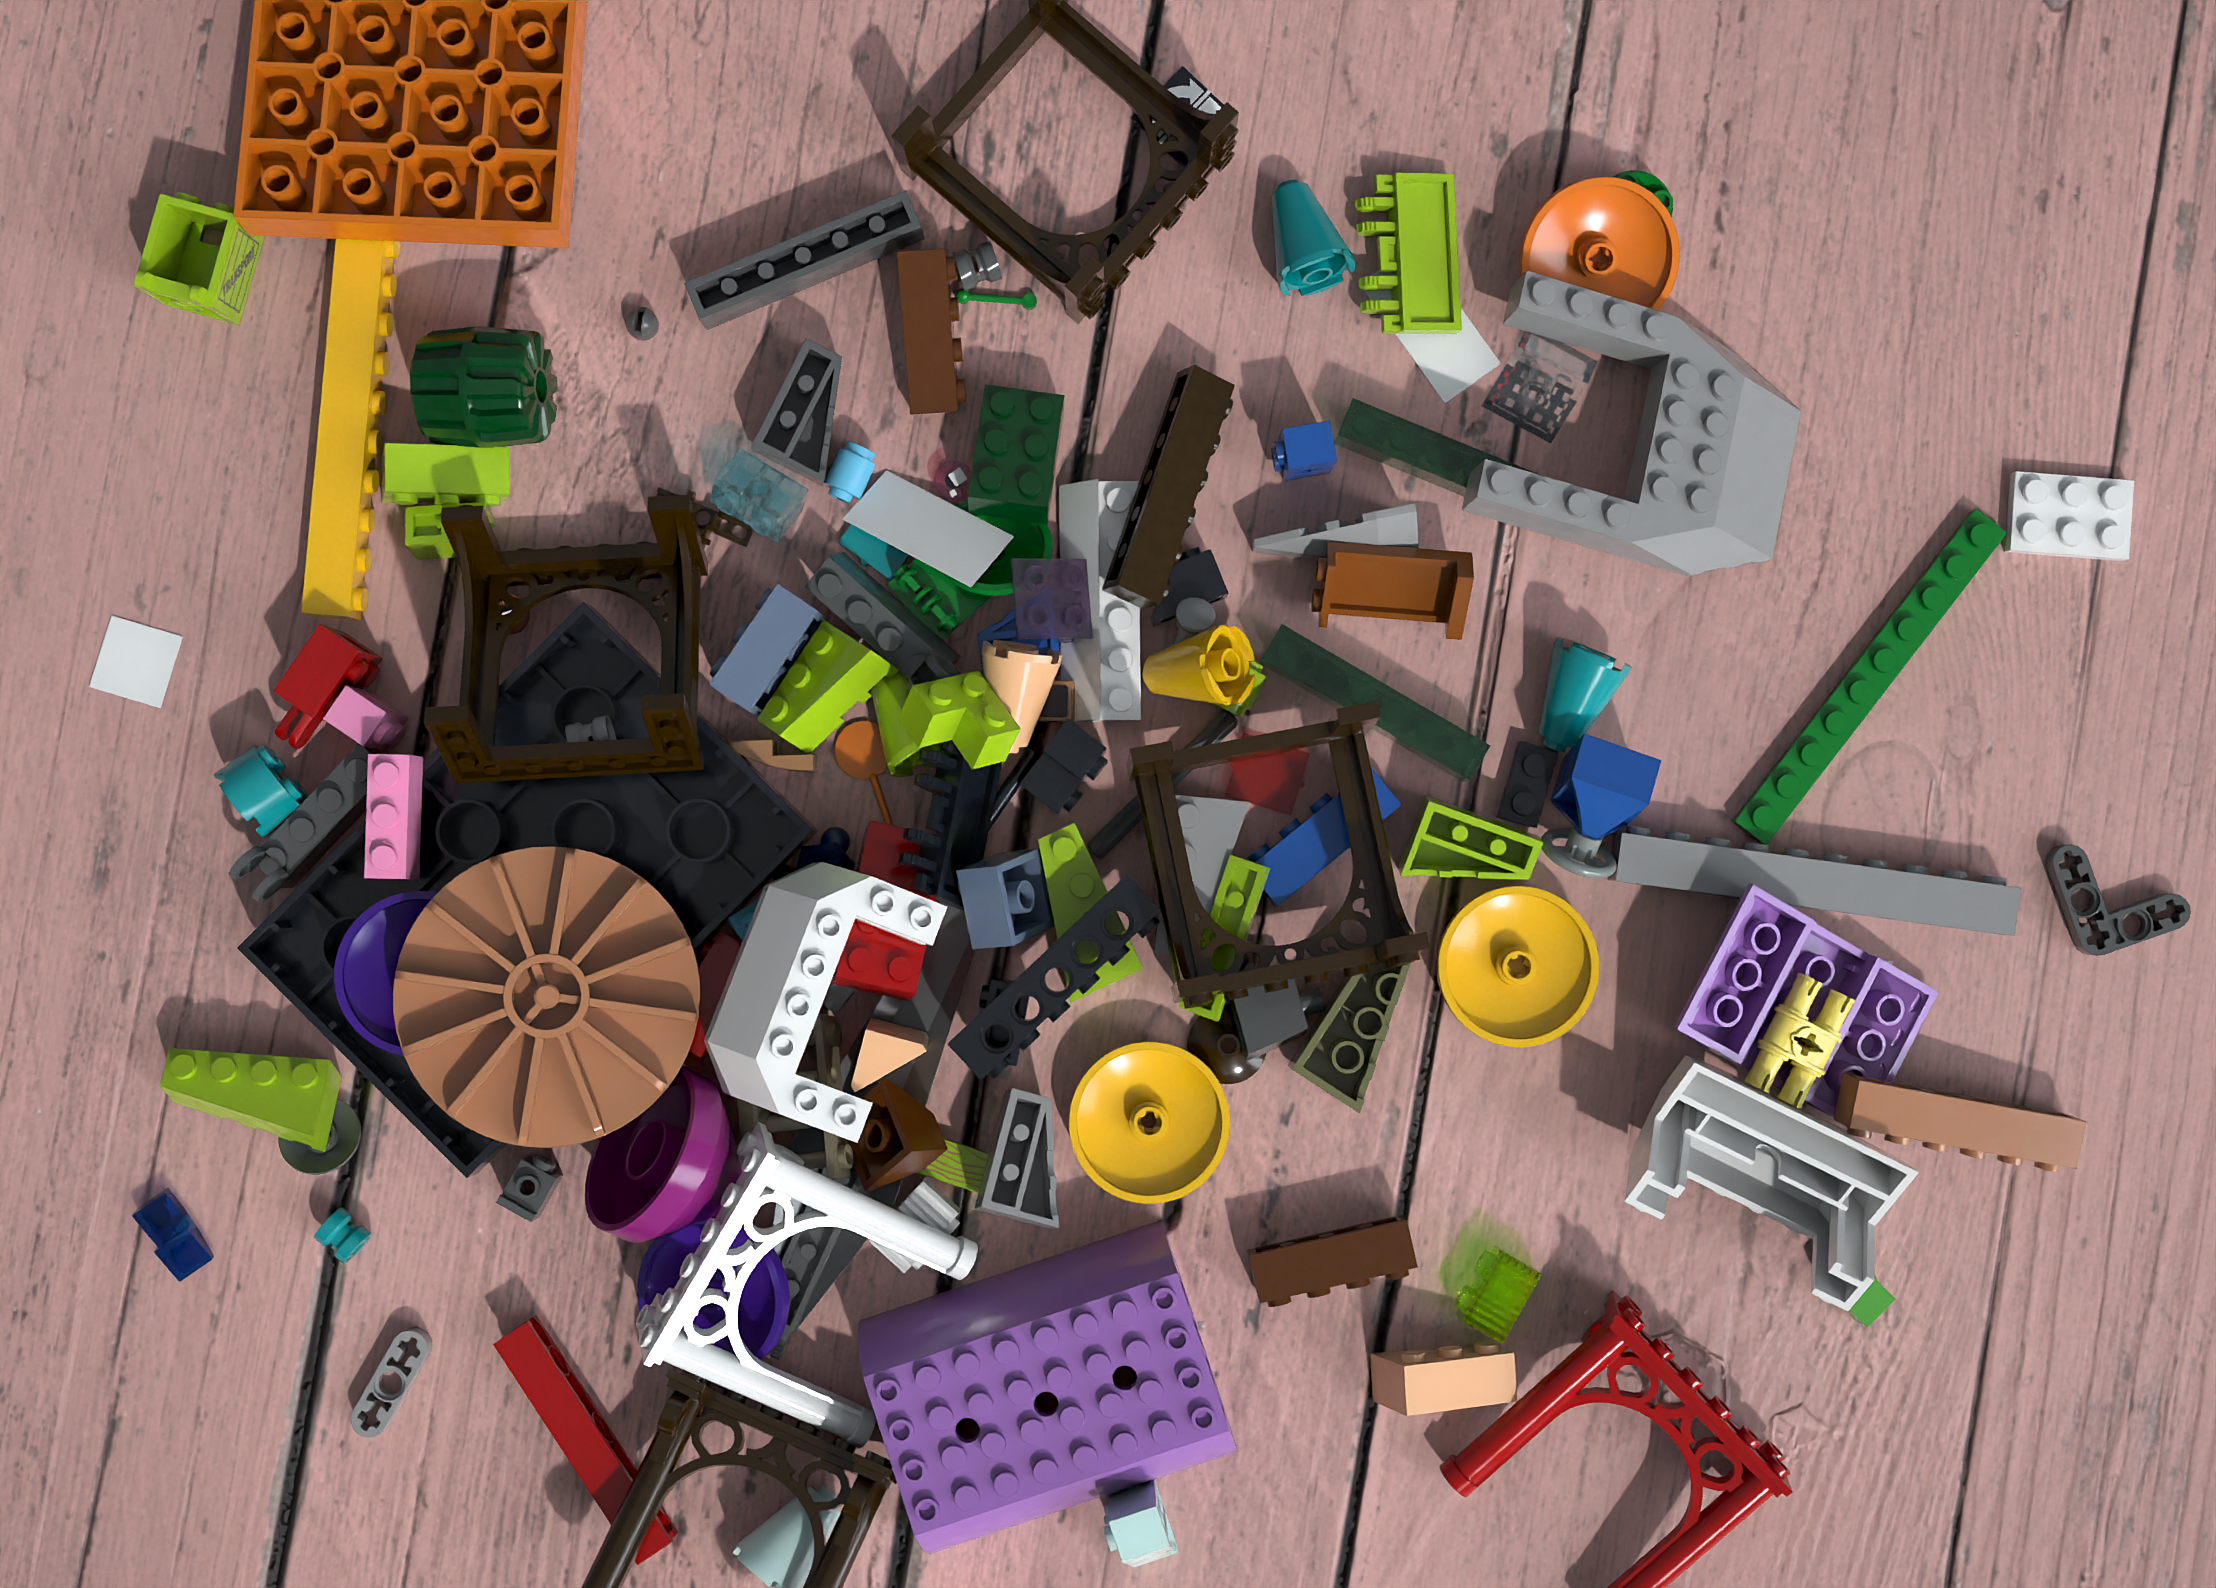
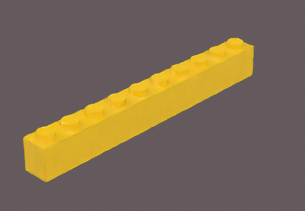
(349, 429)

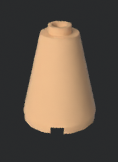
(1020, 681)

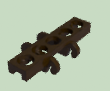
(715, 521)

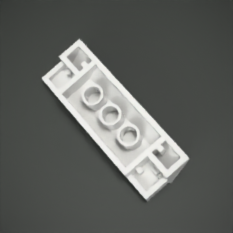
(1109, 663)

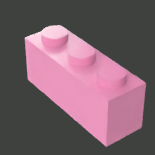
(393, 816)

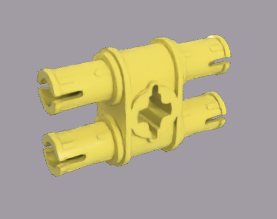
(1818, 1035)

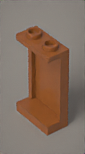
(1394, 584)

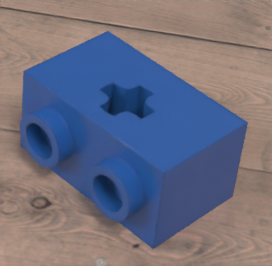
(1304, 451)

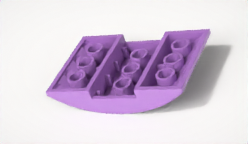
(1755, 972)

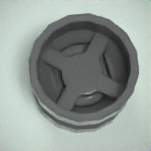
(985, 261)

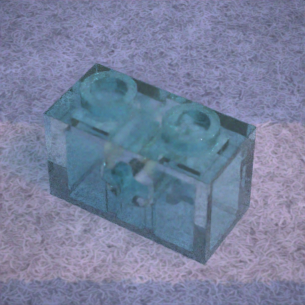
(758, 495)

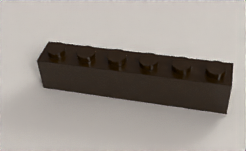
(1169, 487)

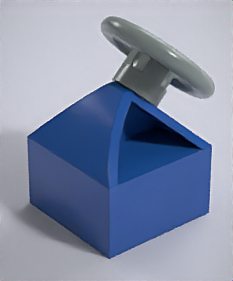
(1598, 793)

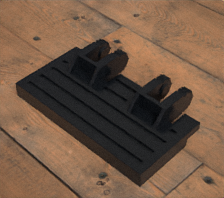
(957, 818)

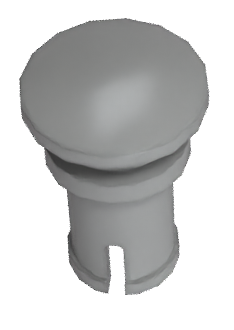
(1193, 617)

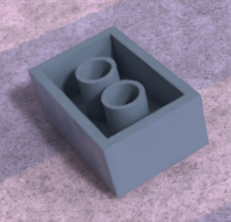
(765, 649)

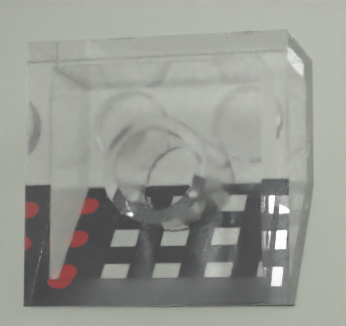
(1539, 384)

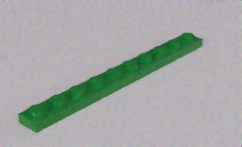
(1869, 677)

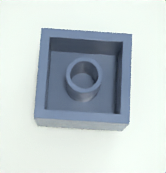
(1005, 898)

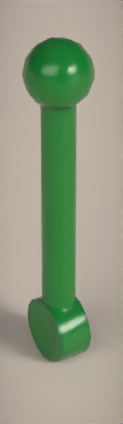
(1028, 301)

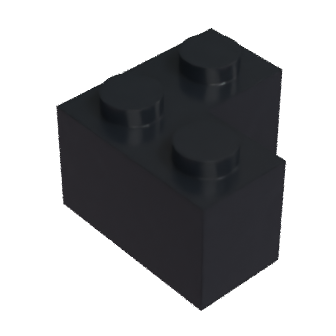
(1064, 766)

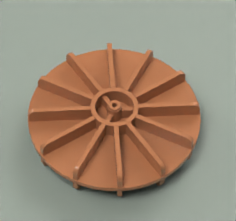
(546, 997)

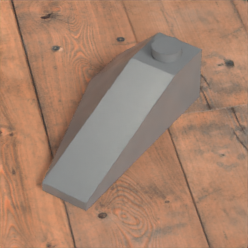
(1382, 527)

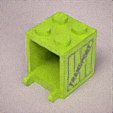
(192, 273)

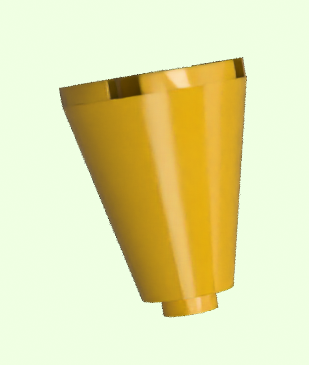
(1204, 667)

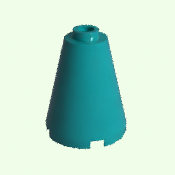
(1306, 243)
(1576, 692)

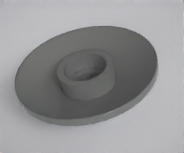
(343, 1143)

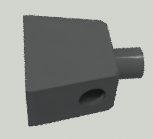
(1273, 1018)

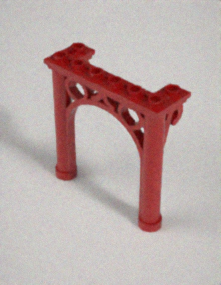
(1756, 1465)

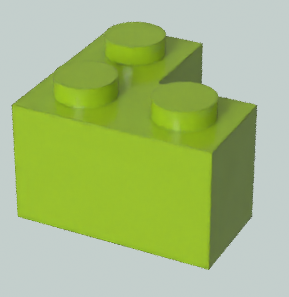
(961, 711)

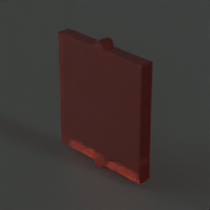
(1269, 779)

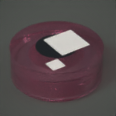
(952, 480)

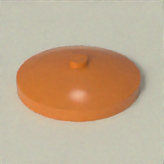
(1605, 239)

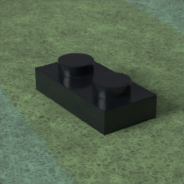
(1527, 784)

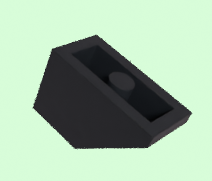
(1191, 577)

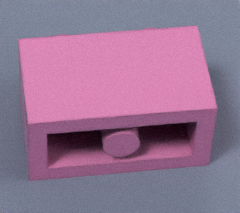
(367, 718)

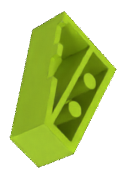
(822, 687)
(1467, 844)

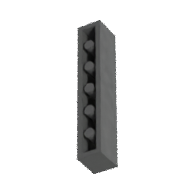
(805, 260)

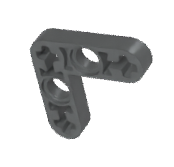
(2107, 922)

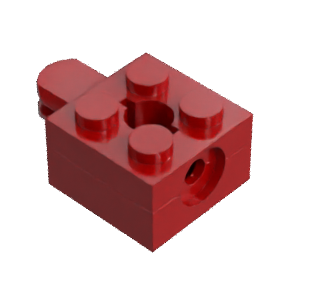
(318, 677)

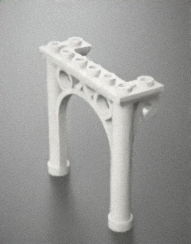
(668, 1326)

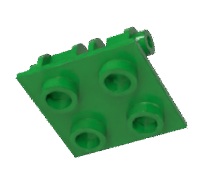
(934, 597)

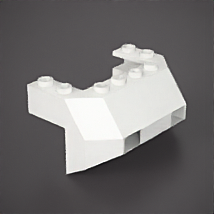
(783, 982)
(1775, 1164)

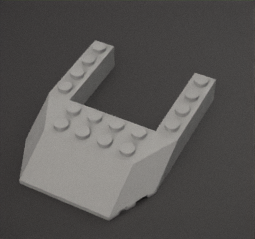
(1705, 453)

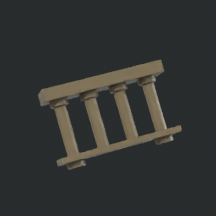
(837, 1153)

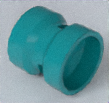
(344, 1237)

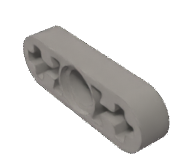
(386, 1412)

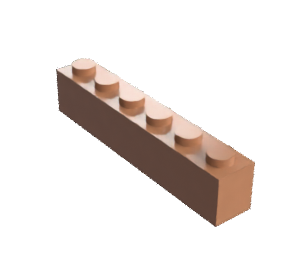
(1960, 1122)

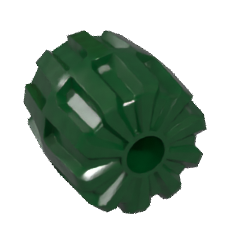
(483, 387)

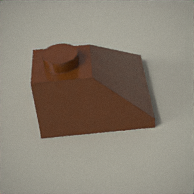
(896, 1137)

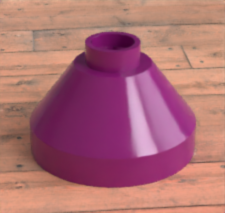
(664, 1164)

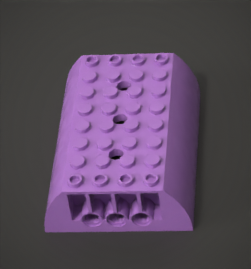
(1031, 1332)

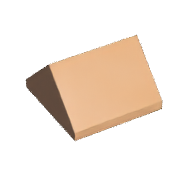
(886, 1049)

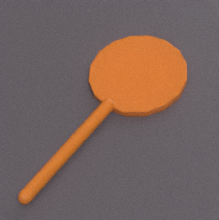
(862, 757)

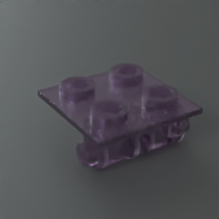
(1051, 599)

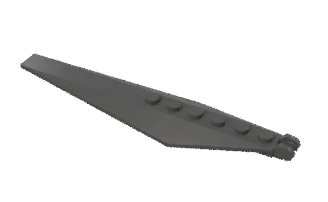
(820, 1254)

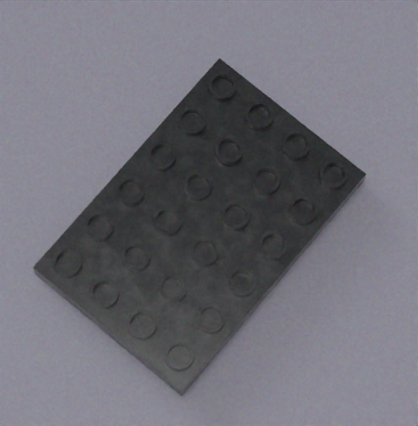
(691, 834)

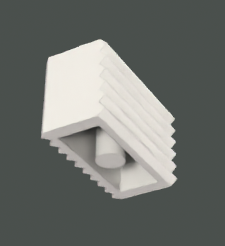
(930, 1207)

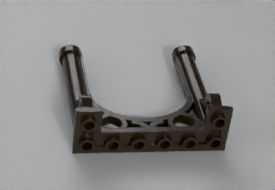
(681, 1420)

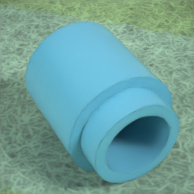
(850, 472)

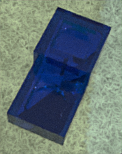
(174, 1233)

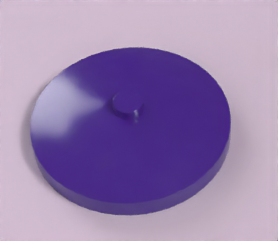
(368, 966)
(762, 1303)

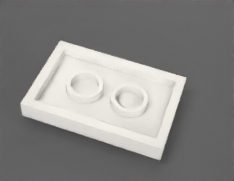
(2069, 516)

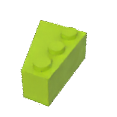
(444, 474)

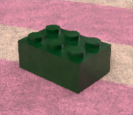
(1016, 454)

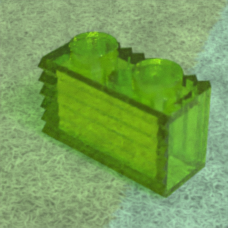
(1496, 1293)

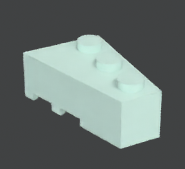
(1139, 1525)

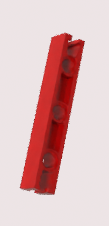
(577, 1425)

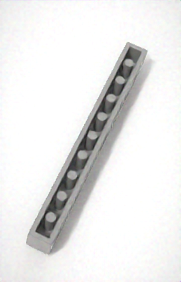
(1815, 883)

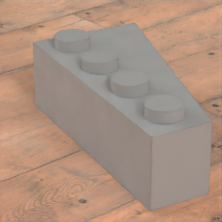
(1209, 837)

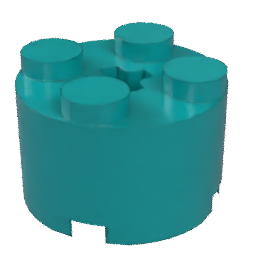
(260, 789)

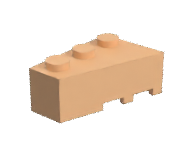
(1443, 1378)

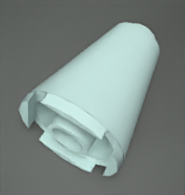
(783, 1545)

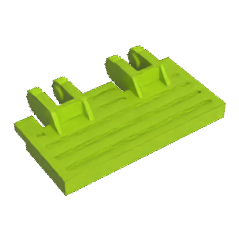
(1419, 248)

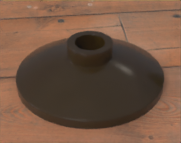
(1205, 1043)

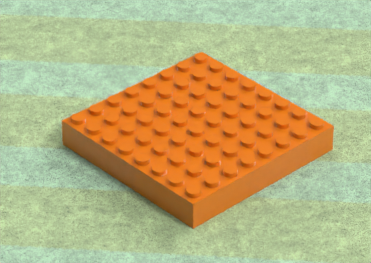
(412, 120)

